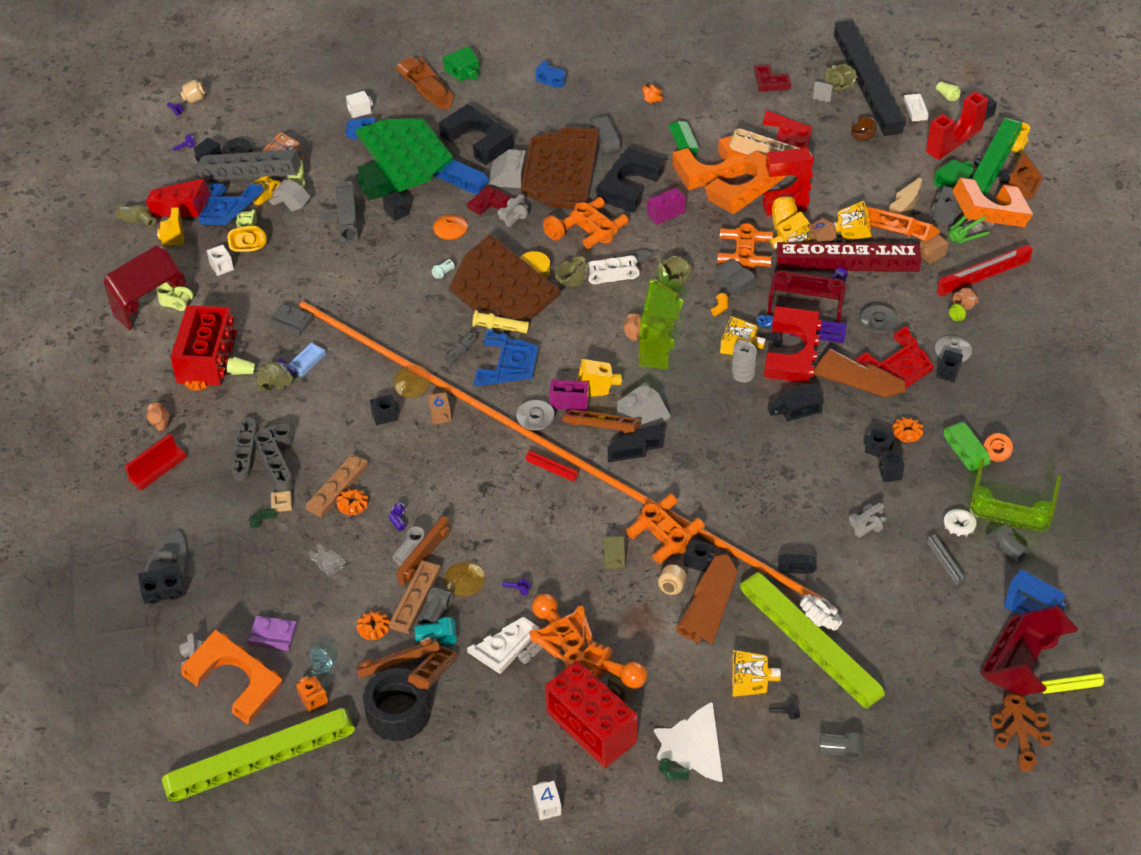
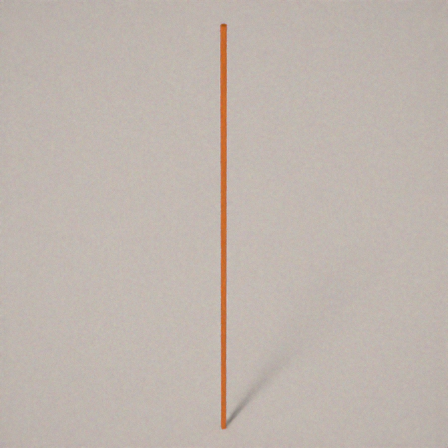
(561, 452)

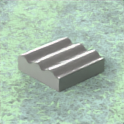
(822, 91)

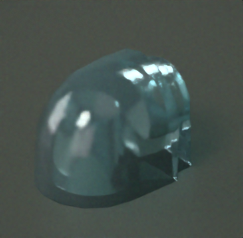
(320, 660)

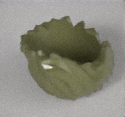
(841, 77)
(674, 271)
(572, 273)
(273, 375)

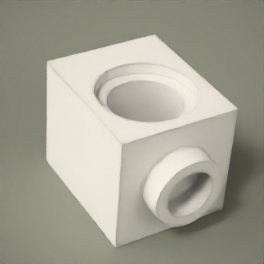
(220, 260)

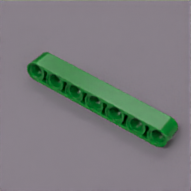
(997, 154)

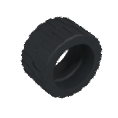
(395, 726)

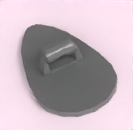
(168, 553)

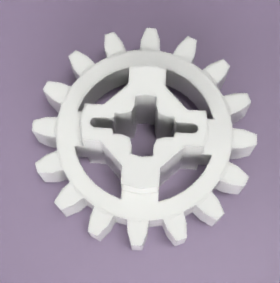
(821, 612)

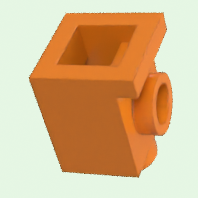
(311, 693)

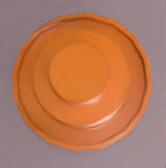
(652, 93)
(554, 228)
(998, 447)

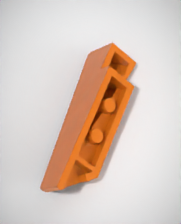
(901, 224)

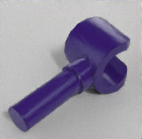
(176, 108)
(189, 142)
(840, 273)
(522, 585)

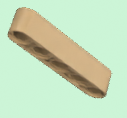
(749, 142)

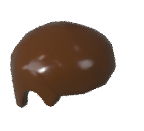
(864, 129)

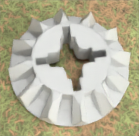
(962, 516)

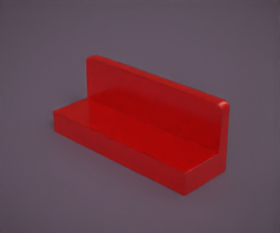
(154, 462)

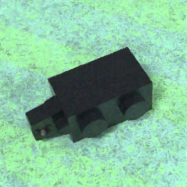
(797, 403)

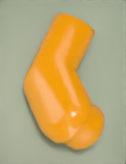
(723, 303)

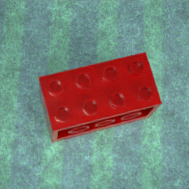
(203, 345)
(591, 713)

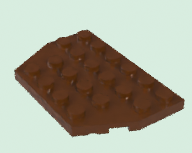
(560, 167)
(501, 283)

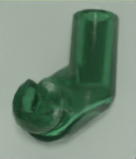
(261, 515)
(670, 772)

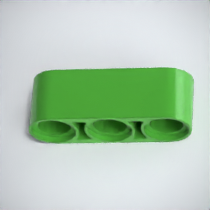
(966, 445)

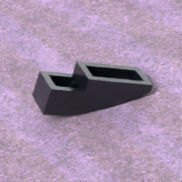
(635, 444)

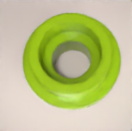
(957, 312)

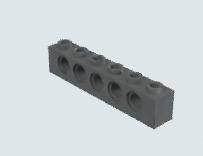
(248, 165)

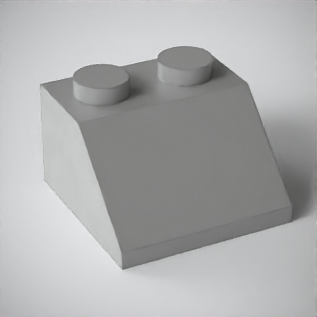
(508, 169)
(645, 405)

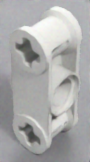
(612, 269)

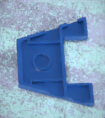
(222, 209)
(515, 362)

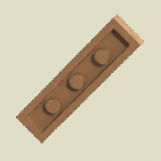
(338, 482)
(414, 597)

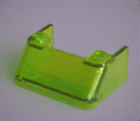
(656, 325)
(1036, 518)

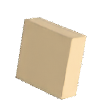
(281, 501)

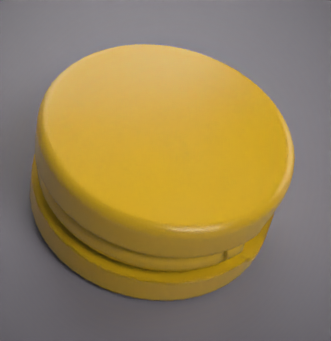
(538, 261)

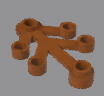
(1022, 728)

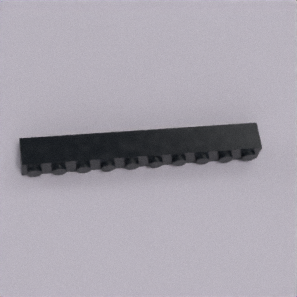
(869, 78)

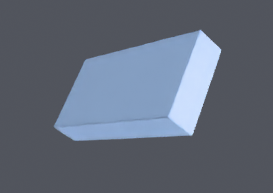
(307, 359)

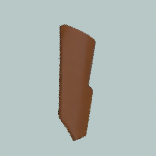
(426, 82)
(852, 373)
(709, 601)

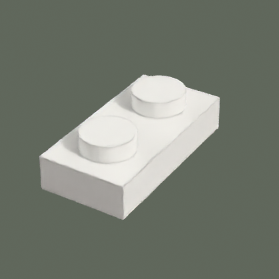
(916, 107)

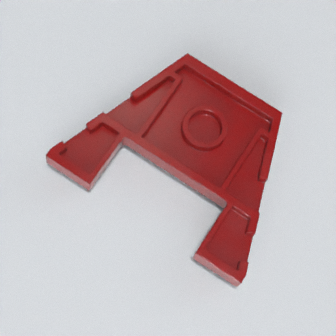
(789, 130)
(907, 364)

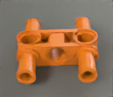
(595, 223)
(745, 237)
(664, 528)

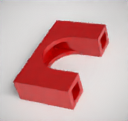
(946, 136)
(790, 162)
(796, 366)

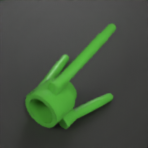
(957, 234)

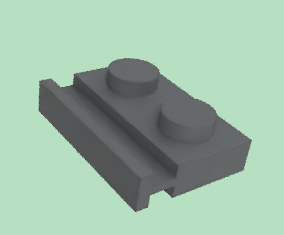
(291, 319)

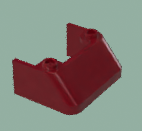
(138, 278)
(807, 285)
(1020, 646)

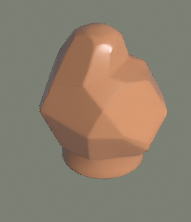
(966, 298)
(632, 326)
(157, 416)

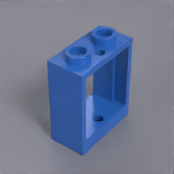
(1034, 587)

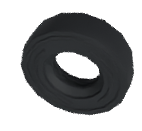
(237, 143)

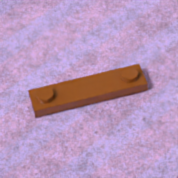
(601, 420)
(423, 550)
(370, 666)
(432, 667)

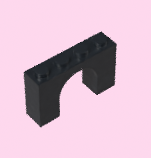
(470, 119)
(630, 163)

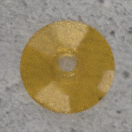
(411, 387)
(464, 585)

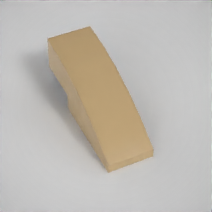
(906, 199)

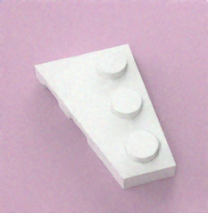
(505, 646)

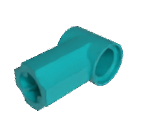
(443, 631)

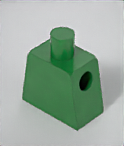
(462, 64)
(952, 172)

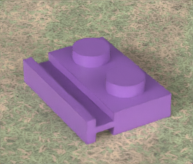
(272, 633)

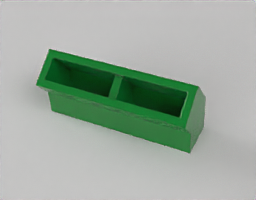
(683, 136)

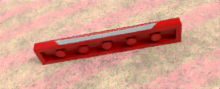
(984, 270)

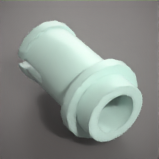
(439, 270)

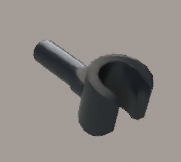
(776, 338)
(792, 710)

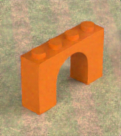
(697, 174)
(735, 197)
(1011, 209)
(220, 651)

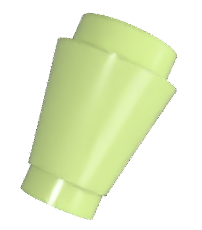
(949, 91)
(239, 366)

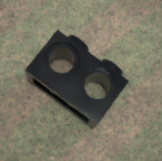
(161, 579)

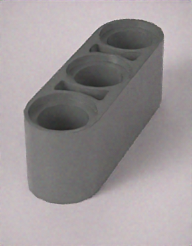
(607, 139)

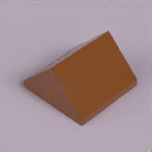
(1025, 177)

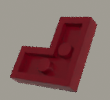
(769, 82)
(486, 198)

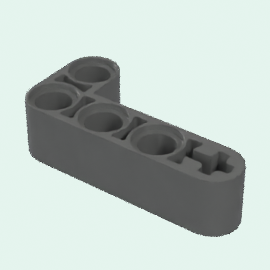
(269, 443)

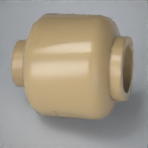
(193, 91)
(672, 579)

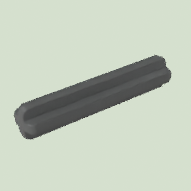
(946, 559)

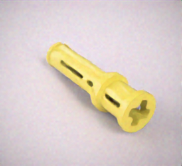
(491, 321)

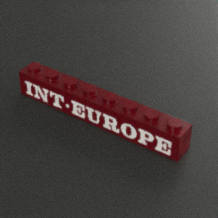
(849, 256)

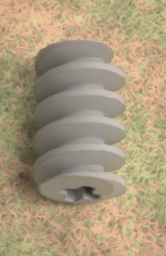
(744, 361)

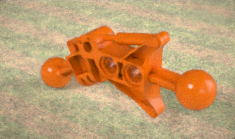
(571, 636)

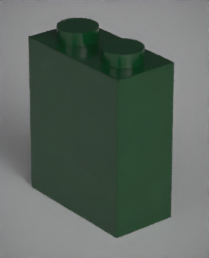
(374, 181)

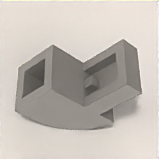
(291, 194)

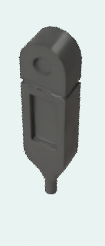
(641, 255)

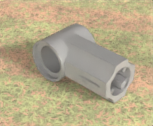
(409, 544)

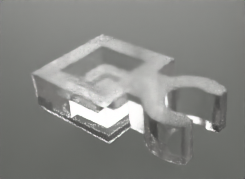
(327, 562)

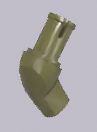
(135, 214)

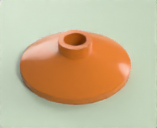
(450, 227)

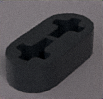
(797, 564)

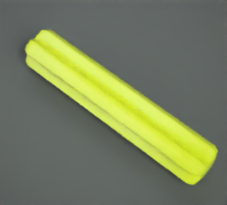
(1073, 683)

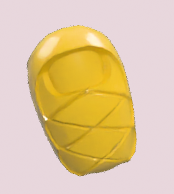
(783, 209)
(247, 239)

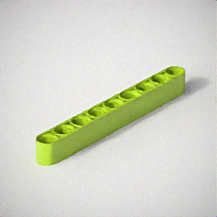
(812, 640)
(257, 755)

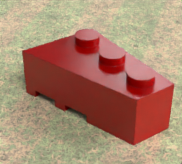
(187, 196)

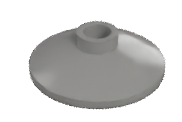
(954, 344)
(535, 415)

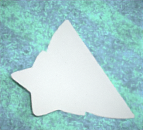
(693, 743)

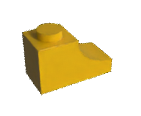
(172, 230)

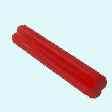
(551, 466)

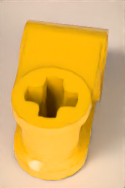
(1022, 139)
(269, 186)

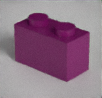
(666, 206)
(569, 395)

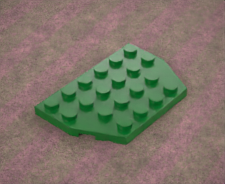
(405, 150)

